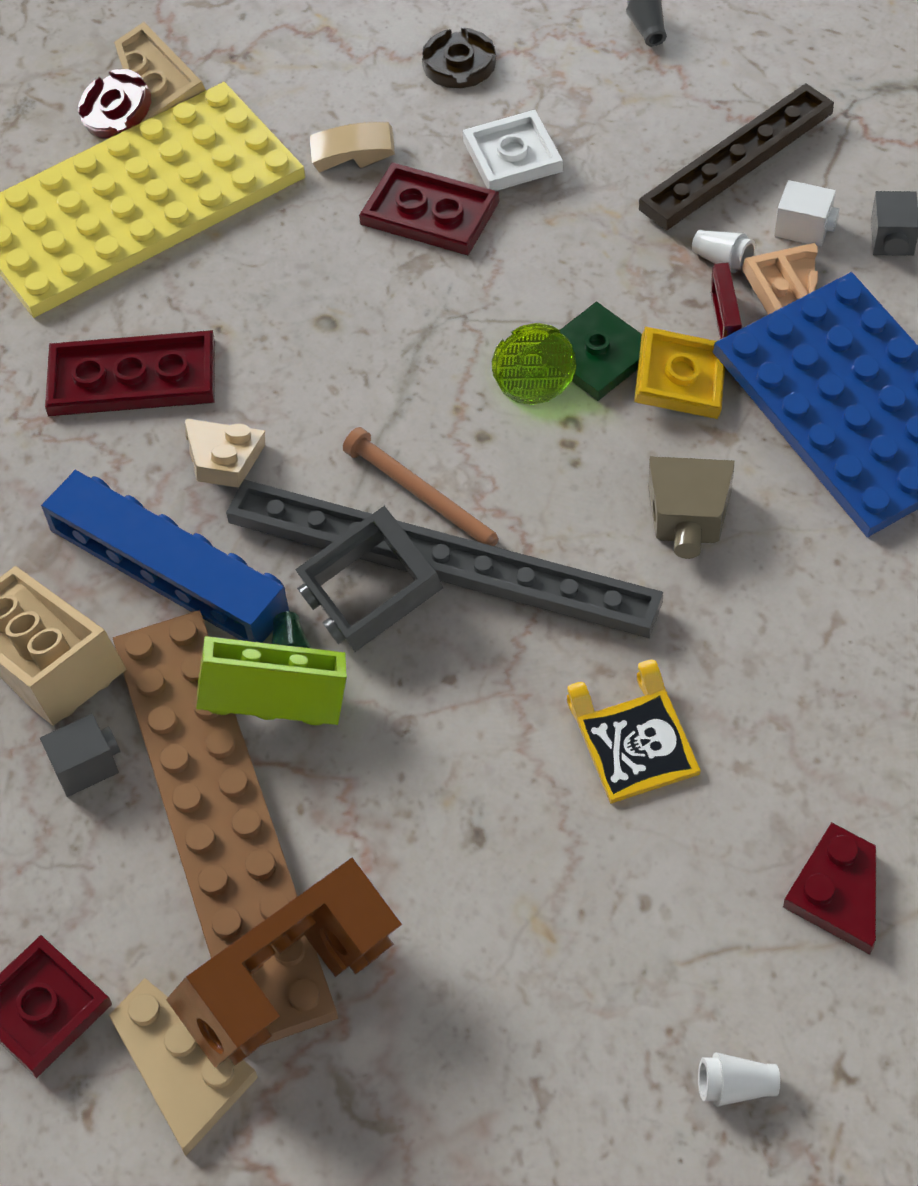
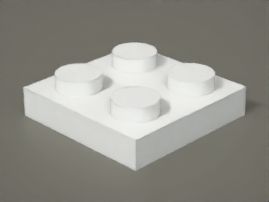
(512, 150)

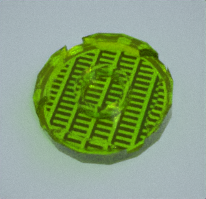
(534, 364)

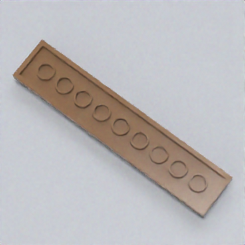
(218, 815)

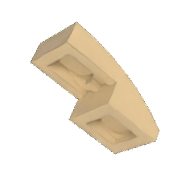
(359, 141)

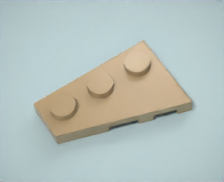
(175, 1068)

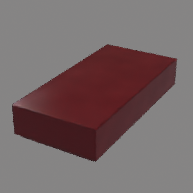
(724, 300)

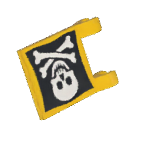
(636, 741)

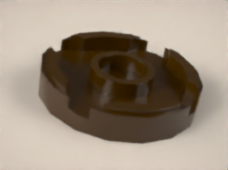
(459, 58)

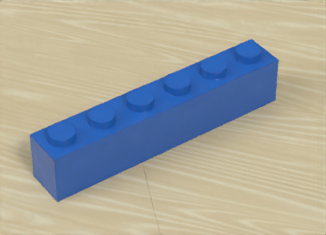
(166, 557)

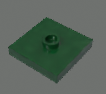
(604, 350)

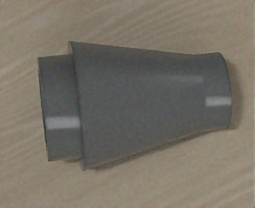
(648, 19)

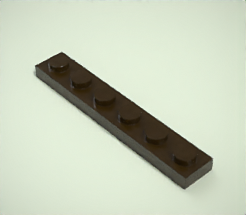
(735, 156)

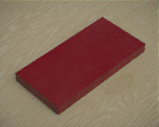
(130, 373)

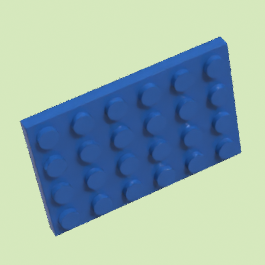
(841, 393)

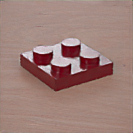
(45, 1005)

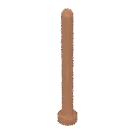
(359, 444)

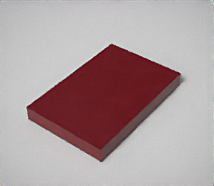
(429, 208)

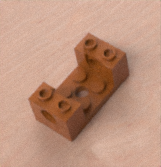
(342, 922)

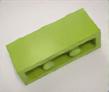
(271, 681)

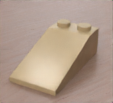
(51, 649)

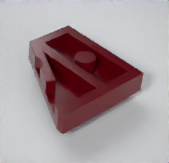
(839, 888)

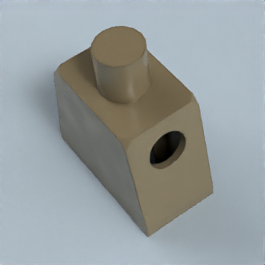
(689, 500)

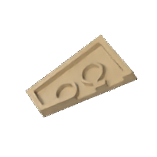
(159, 67)

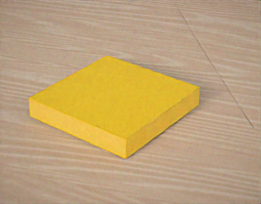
(679, 373)

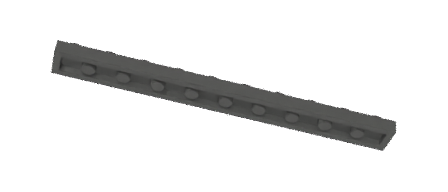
(457, 560)

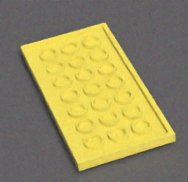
(137, 196)

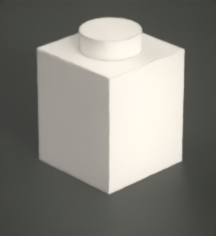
(806, 213)

